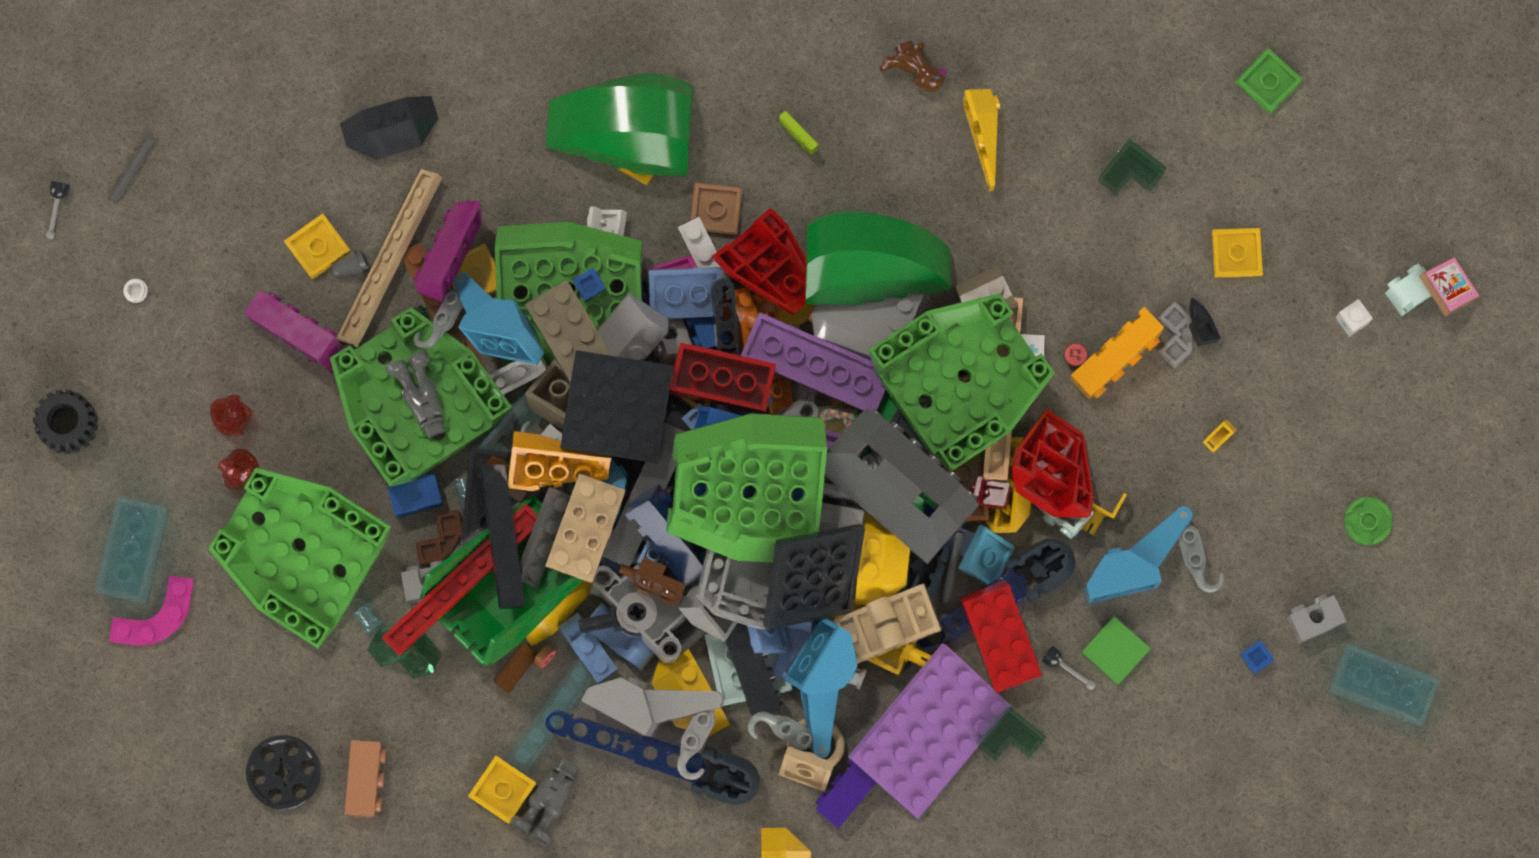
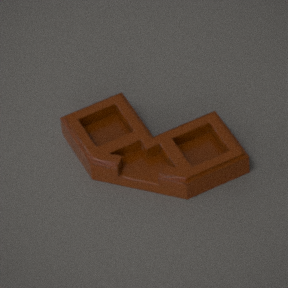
(438, 549)

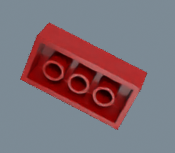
(722, 378)
(1000, 636)

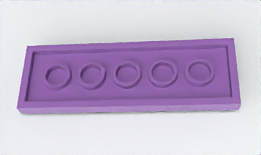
(815, 363)

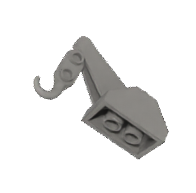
(646, 709)

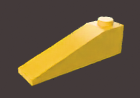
(982, 118)
(560, 614)

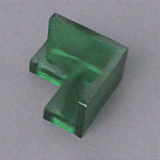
(1132, 163)
(418, 659)
(1011, 729)

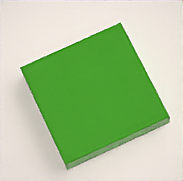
(1269, 80)
(1115, 650)

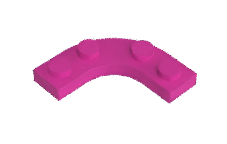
(163, 624)

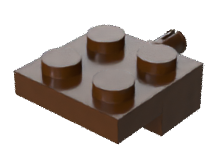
(651, 580)

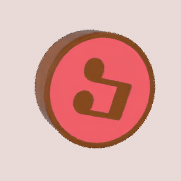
(1075, 355)
(544, 656)

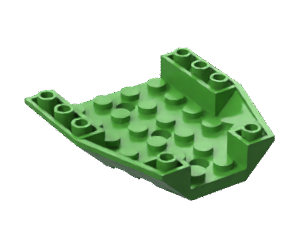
(561, 251)
(926, 361)
(384, 420)
(747, 450)
(293, 584)

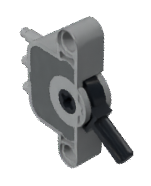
(655, 621)

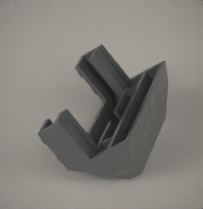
(897, 482)

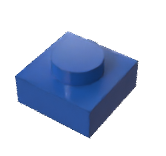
(589, 284)
(1257, 657)

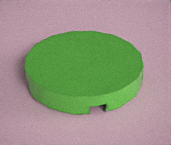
(1363, 526)

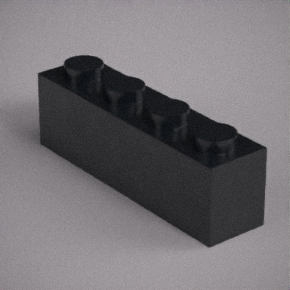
(752, 673)

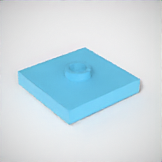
(986, 556)

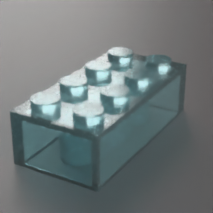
(132, 551)
(1383, 685)

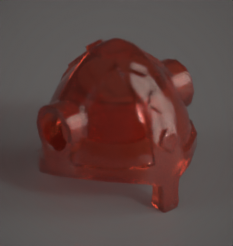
(230, 415)
(237, 468)

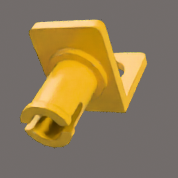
(1099, 514)

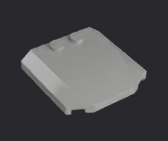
(866, 324)
(735, 588)

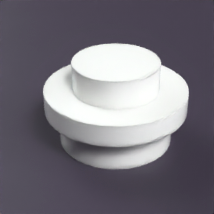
(135, 290)

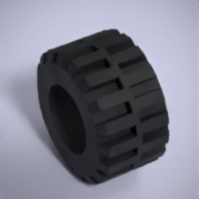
(77, 437)

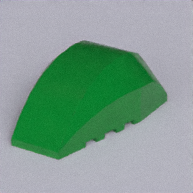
(626, 123)
(871, 257)

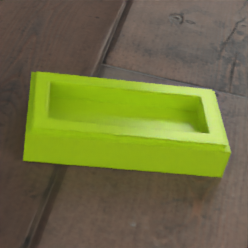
(798, 133)

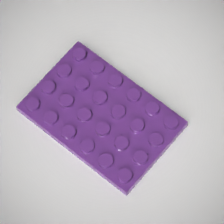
(929, 731)

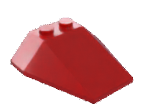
(767, 262)
(1054, 468)

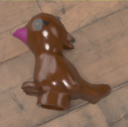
(911, 60)

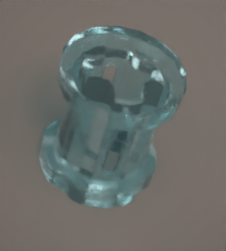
(368, 618)

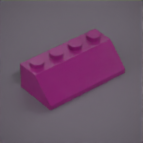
(449, 250)

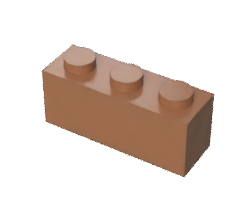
(364, 778)

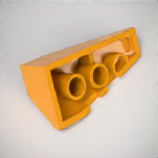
(541, 462)

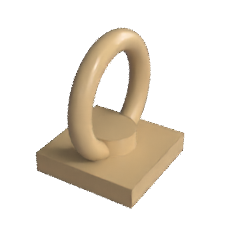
(808, 767)

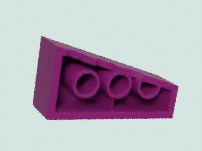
(294, 329)

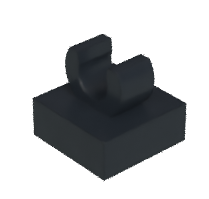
(633, 468)

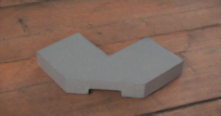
(1180, 345)

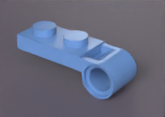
(588, 649)

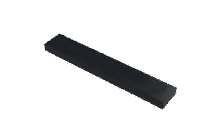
(502, 536)

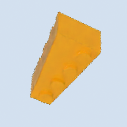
(1117, 354)

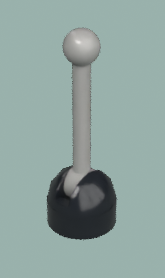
(58, 191)
(1054, 659)

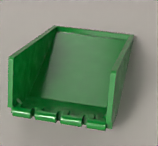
(478, 614)

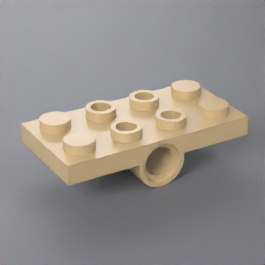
(585, 528)
(890, 622)

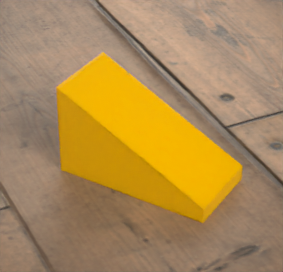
(1220, 435)

